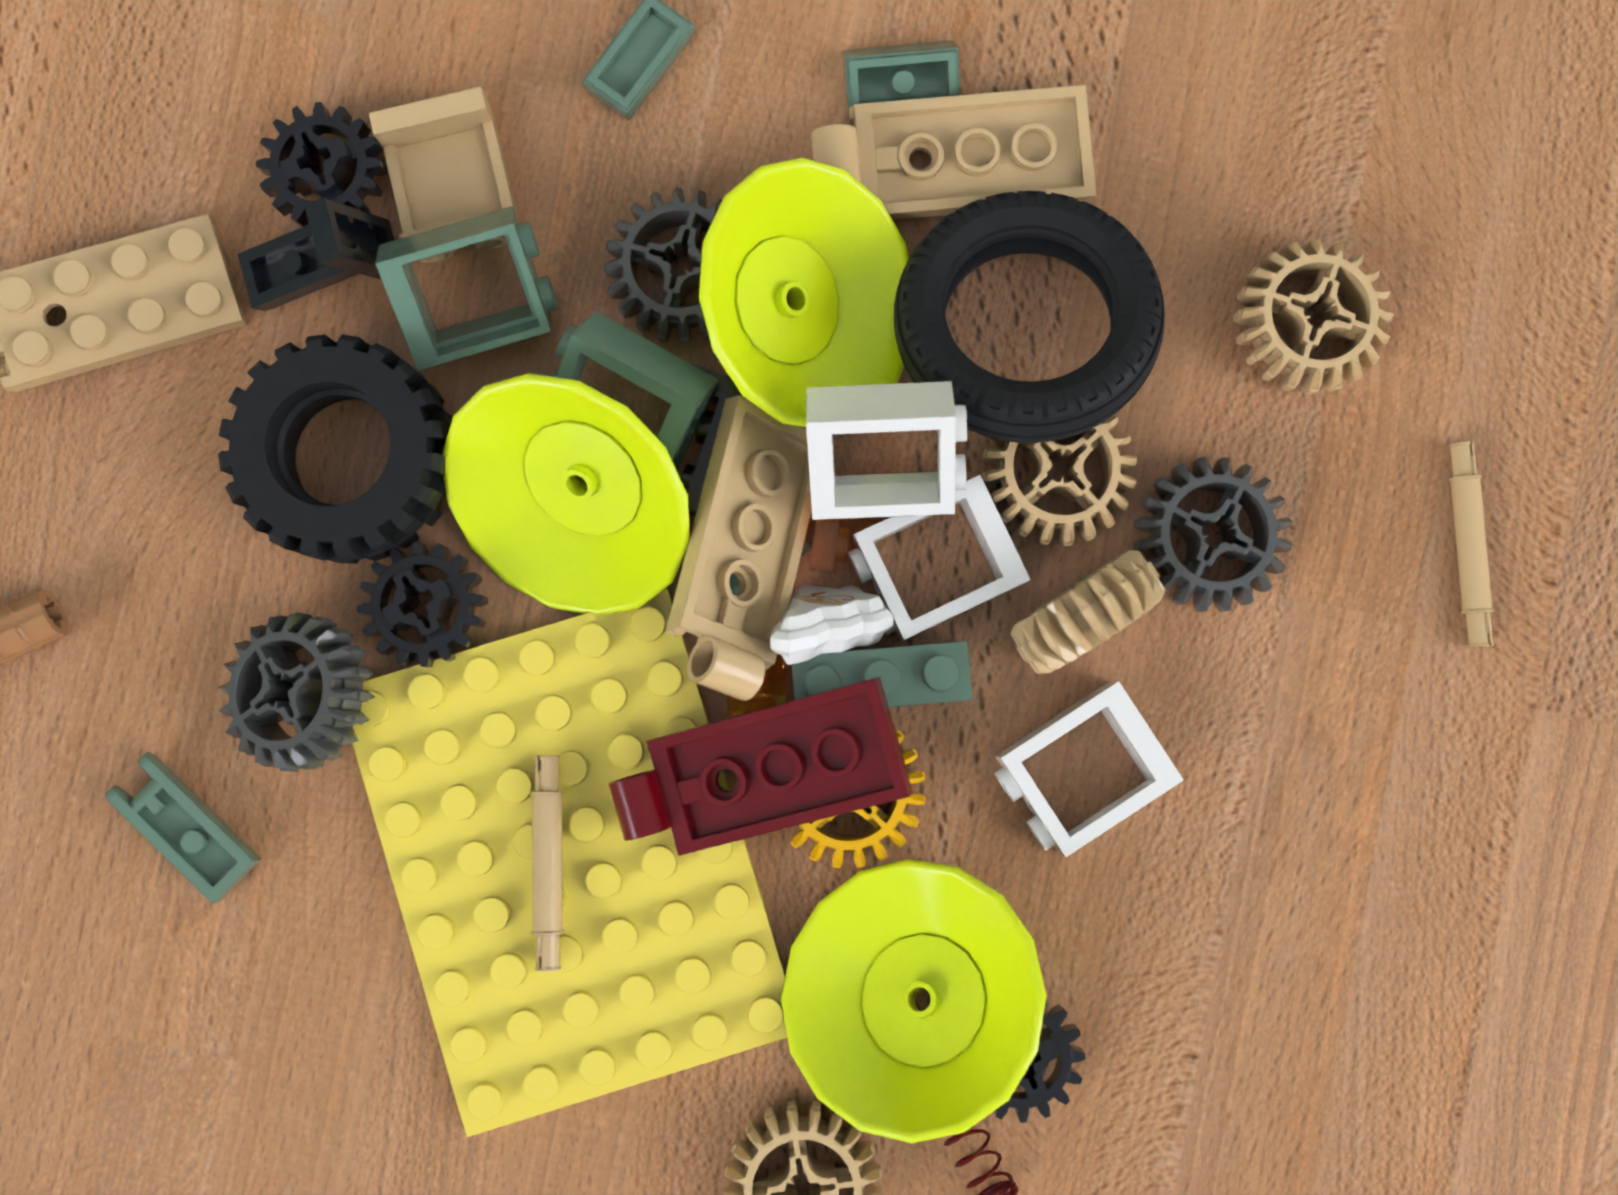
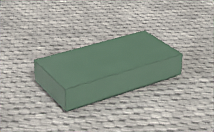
(638, 56)

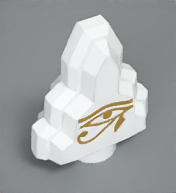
(829, 622)

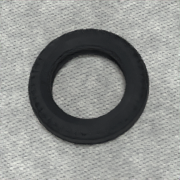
(1044, 226)

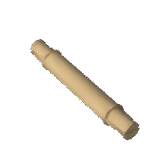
(1471, 544)
(547, 863)

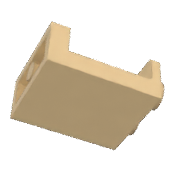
(444, 163)

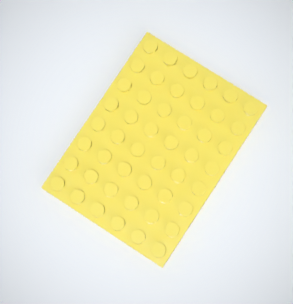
(657, 950)

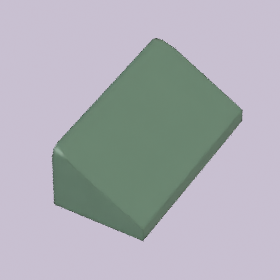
(901, 72)

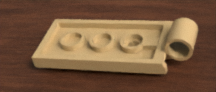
(974, 144)
(118, 302)
(746, 525)

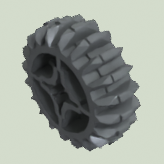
(690, 219)
(1236, 495)
(316, 698)

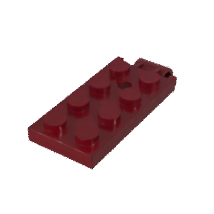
(790, 767)

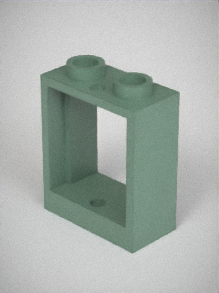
(475, 336)
(645, 365)

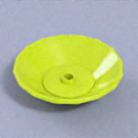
(838, 259)
(531, 517)
(856, 1011)

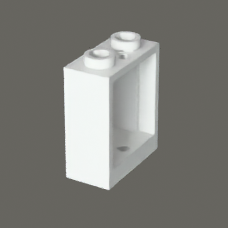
(884, 409)
(993, 541)
(1136, 738)

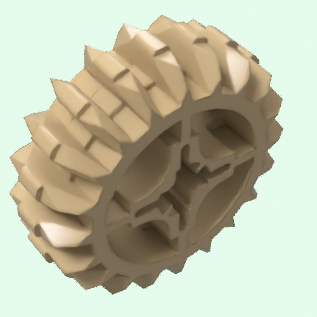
(1356, 326)
(1075, 490)
(1088, 612)
(824, 1176)

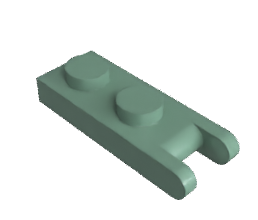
(185, 831)

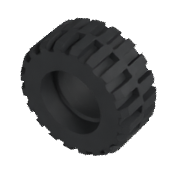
(272, 419)

